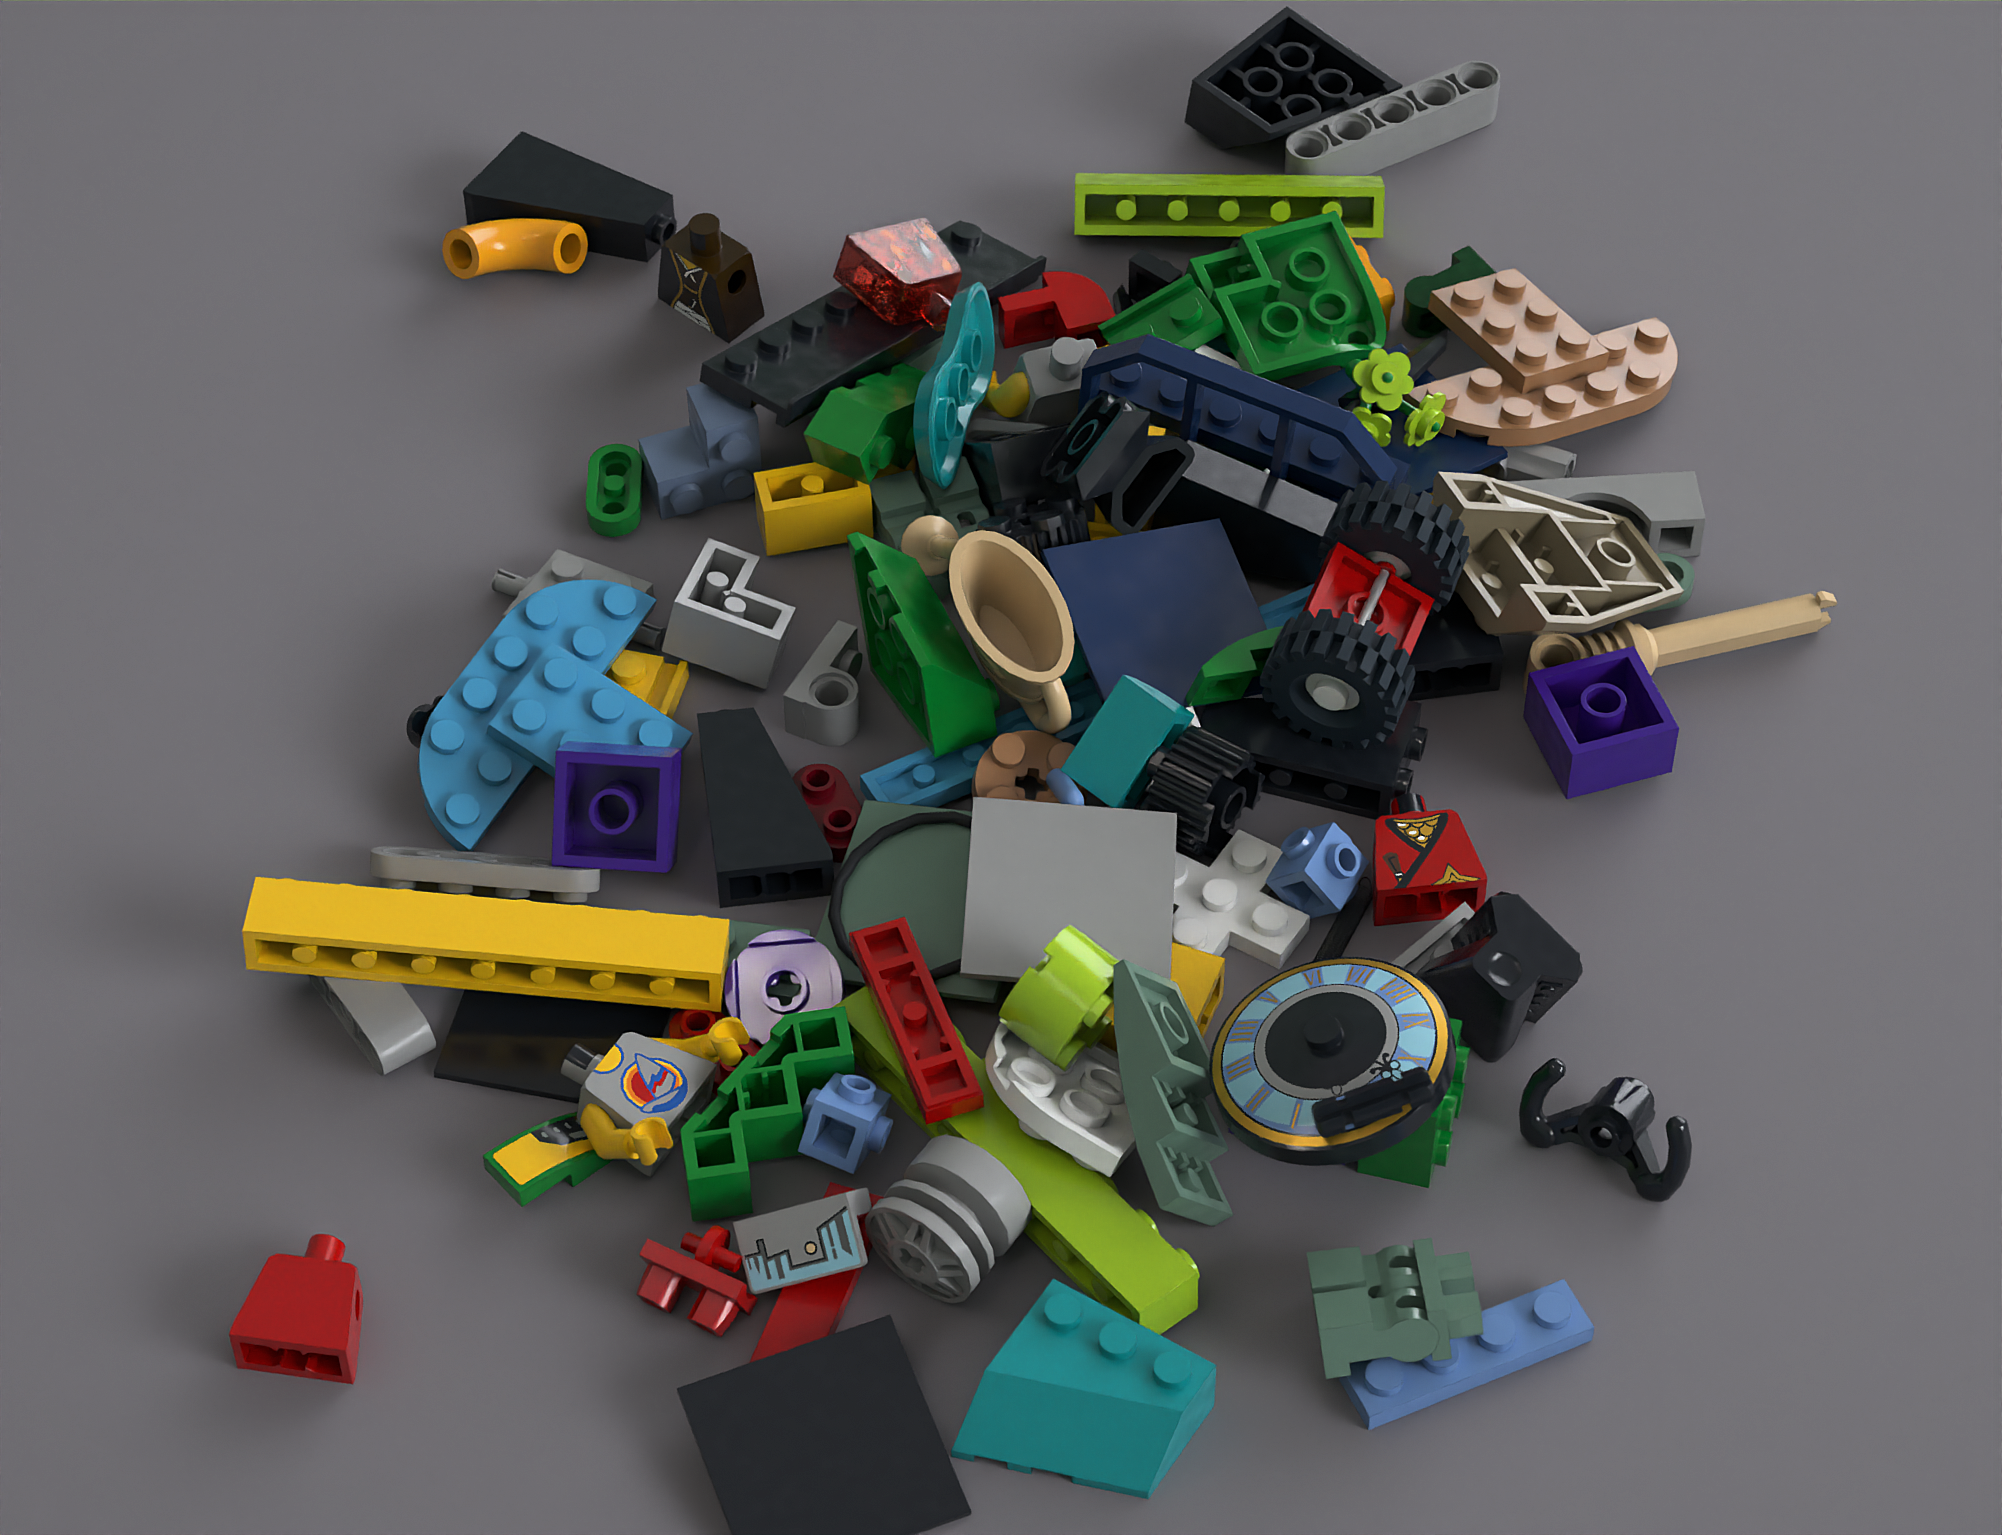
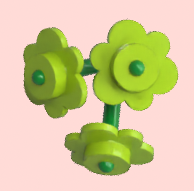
(1384, 381)

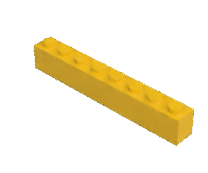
(486, 944)

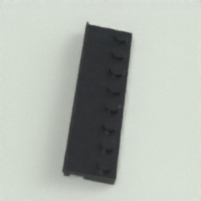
(842, 340)

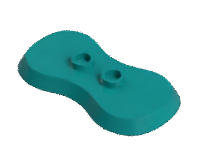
(954, 385)

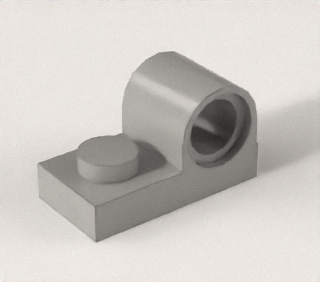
(824, 694)

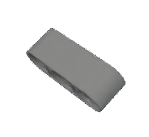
(378, 1019)

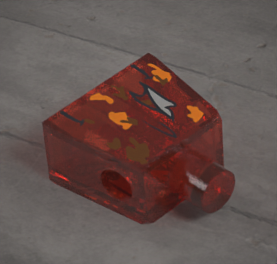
(901, 272)

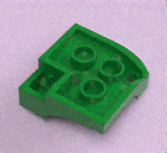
(1293, 298)

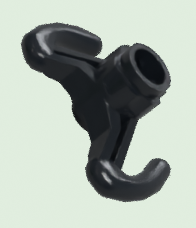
(1610, 1126)

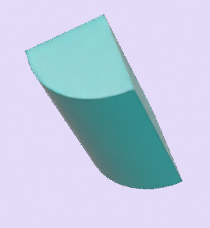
(1122, 739)

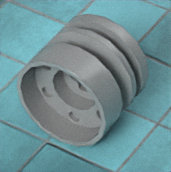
(948, 1218)

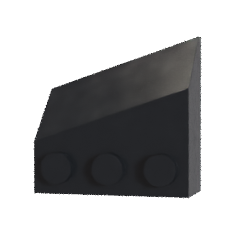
(1280, 83)

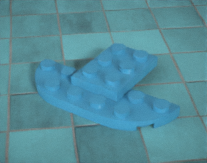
(530, 694)

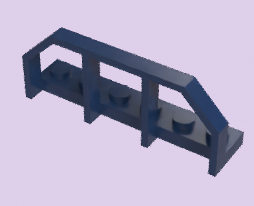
(1241, 415)

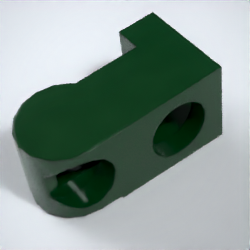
(1416, 316)

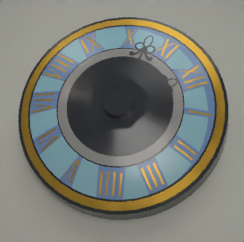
(1320, 1036)

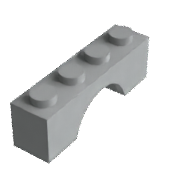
(1660, 505)

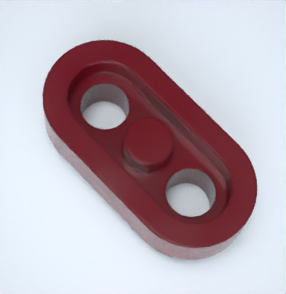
(830, 803)

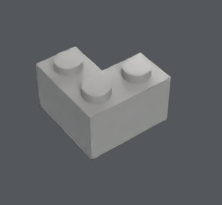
(724, 622)

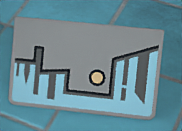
(803, 1241)

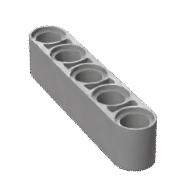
(1397, 124)

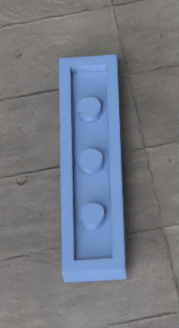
(1513, 1338)

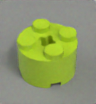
(1063, 999)

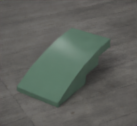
(1165, 1093)

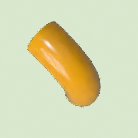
(515, 245)

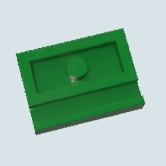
(1174, 313)

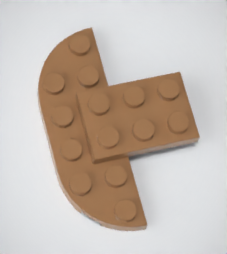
(1543, 367)

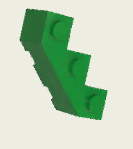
(867, 425)
(761, 1110)

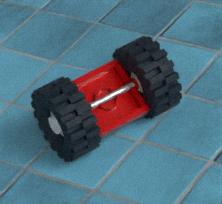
(1348, 652)

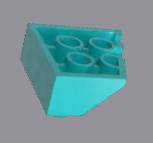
(1087, 1397)

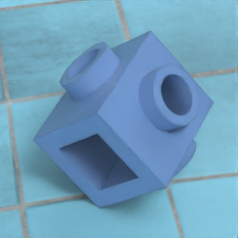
(1317, 870)
(845, 1122)

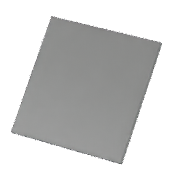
(1061, 867)

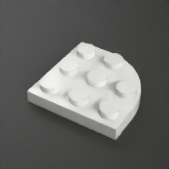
(1072, 1109)

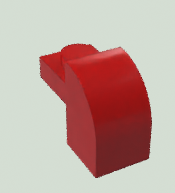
(1062, 308)

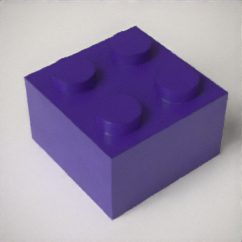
(1600, 722)
(616, 806)

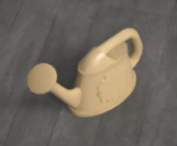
(1008, 610)

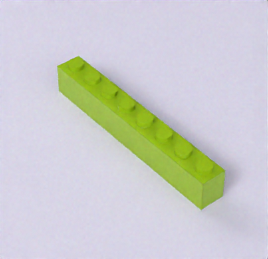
(1075, 1211)

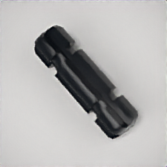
(1373, 1102)

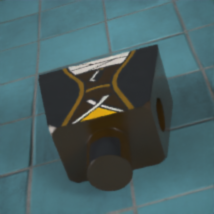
(710, 278)

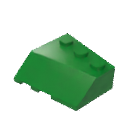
(919, 650)

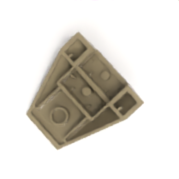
(1548, 560)

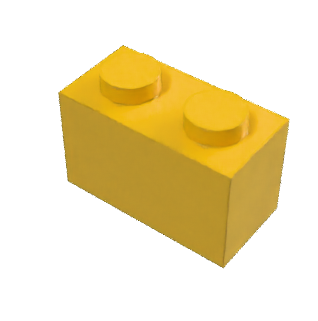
(810, 507)

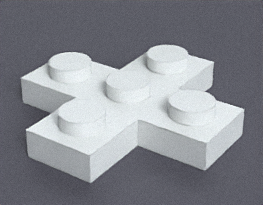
(1232, 906)

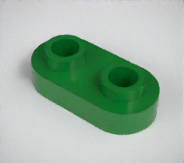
(614, 490)

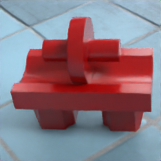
(719, 1294)

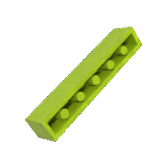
(1222, 203)

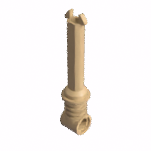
(1689, 638)

